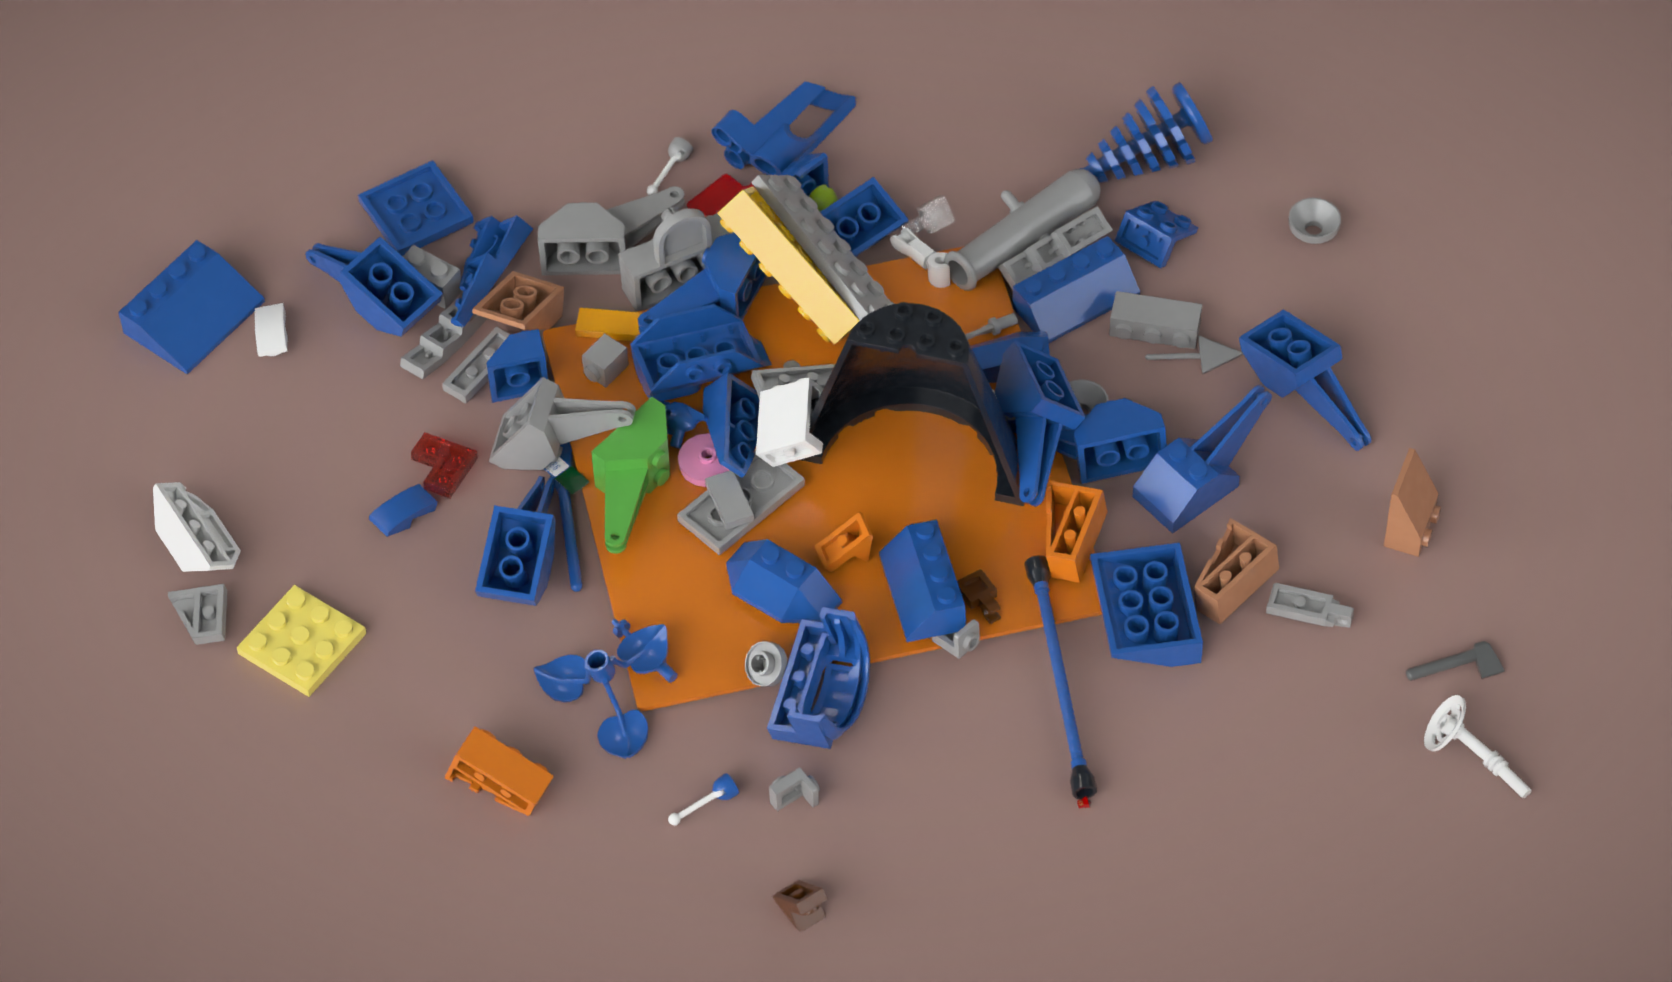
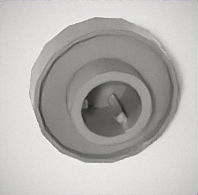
(766, 664)

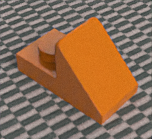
(846, 541)

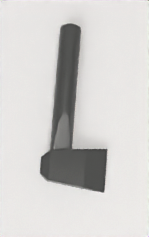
(1482, 653)

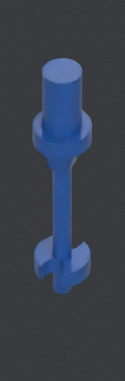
(622, 628)

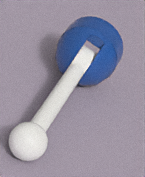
(723, 789)

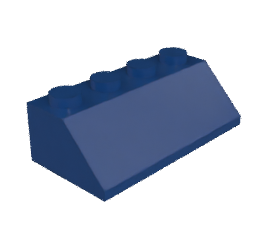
(1074, 289)
(923, 582)

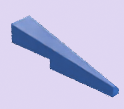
(491, 254)

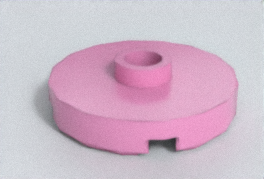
(693, 461)

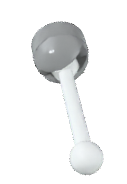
(679, 151)

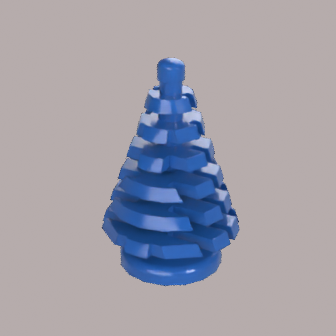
(1155, 134)

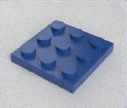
(416, 208)

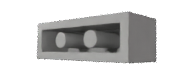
(1155, 320)

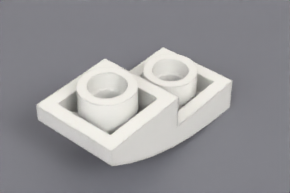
(271, 330)

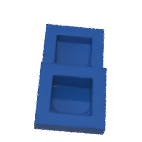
(399, 511)

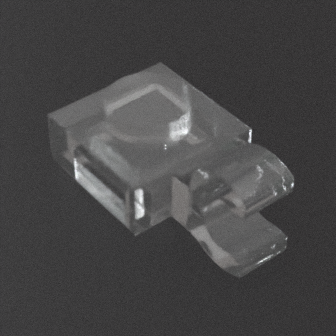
(933, 216)

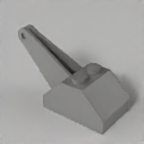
(588, 238)
(545, 419)

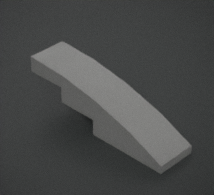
(1056, 247)
(439, 343)

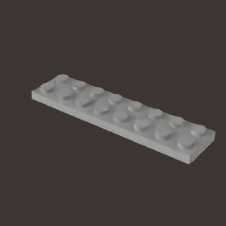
(822, 243)

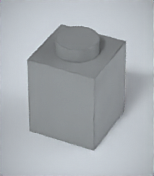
(604, 360)

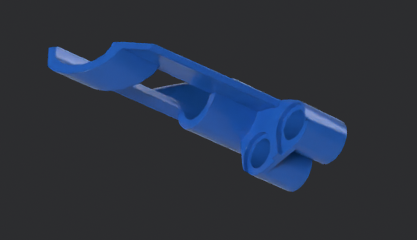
(769, 142)

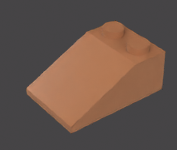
(523, 302)
(1412, 508)

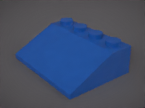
(190, 307)
(1148, 605)

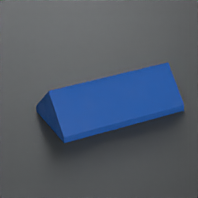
(865, 216)

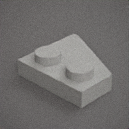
(202, 612)

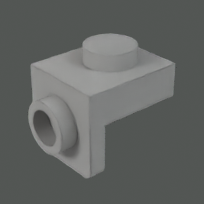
(961, 641)
(793, 786)

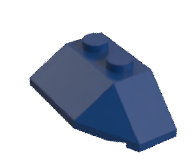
(779, 583)

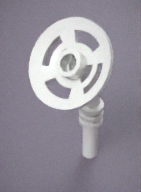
(1452, 726)

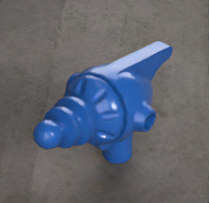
(680, 420)

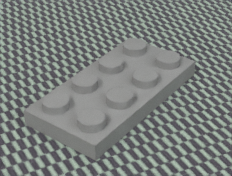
(765, 491)

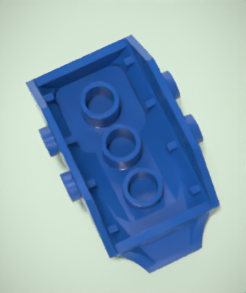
(693, 349)

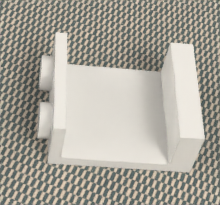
(785, 423)

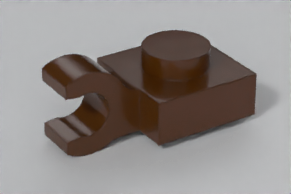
(980, 591)

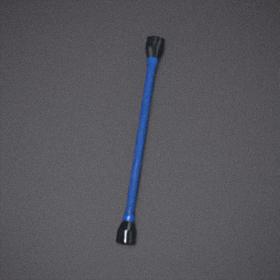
(1081, 780)

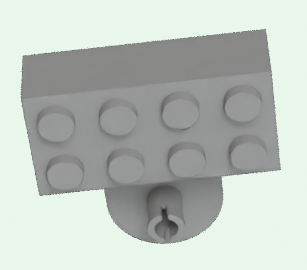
(670, 258)

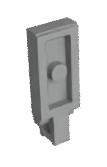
(1308, 606)

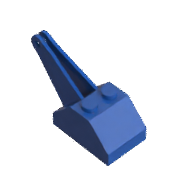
(728, 281)
(379, 284)
(1300, 358)
(1043, 402)
(1113, 440)
(1196, 472)
(519, 549)

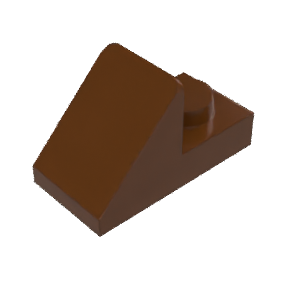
(802, 904)

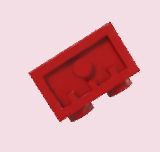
(717, 195)

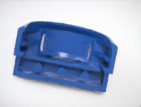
(843, 687)

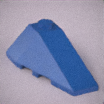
(991, 352)
(732, 421)

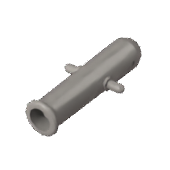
(1024, 226)

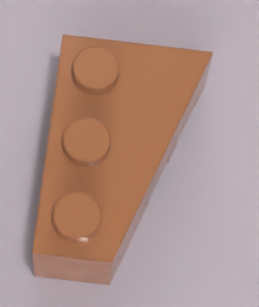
(1235, 572)

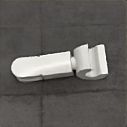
(924, 256)

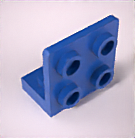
(1152, 231)

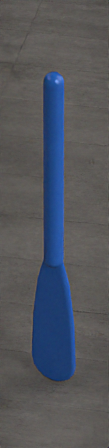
(568, 526)

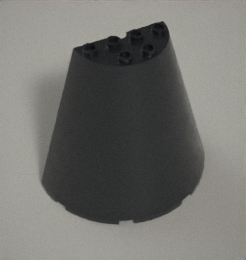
(915, 362)

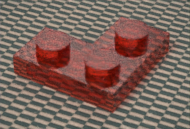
(449, 463)

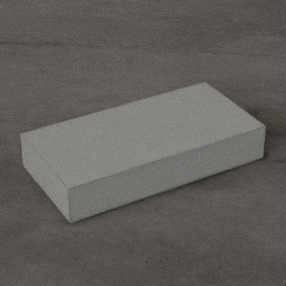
(729, 499)

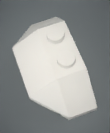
(192, 530)

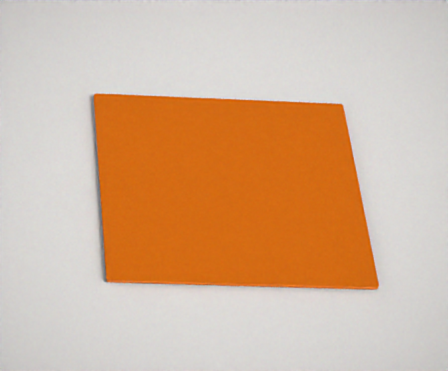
(888, 467)

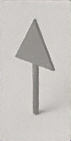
(1211, 354)

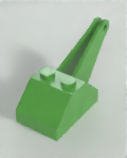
(628, 467)

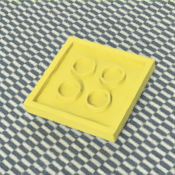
(301, 640)

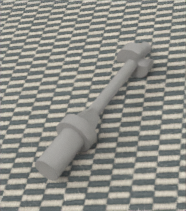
(995, 326)

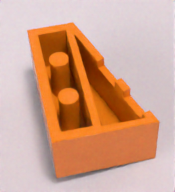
(1072, 527)
(499, 770)

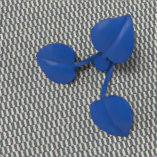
(565, 676)

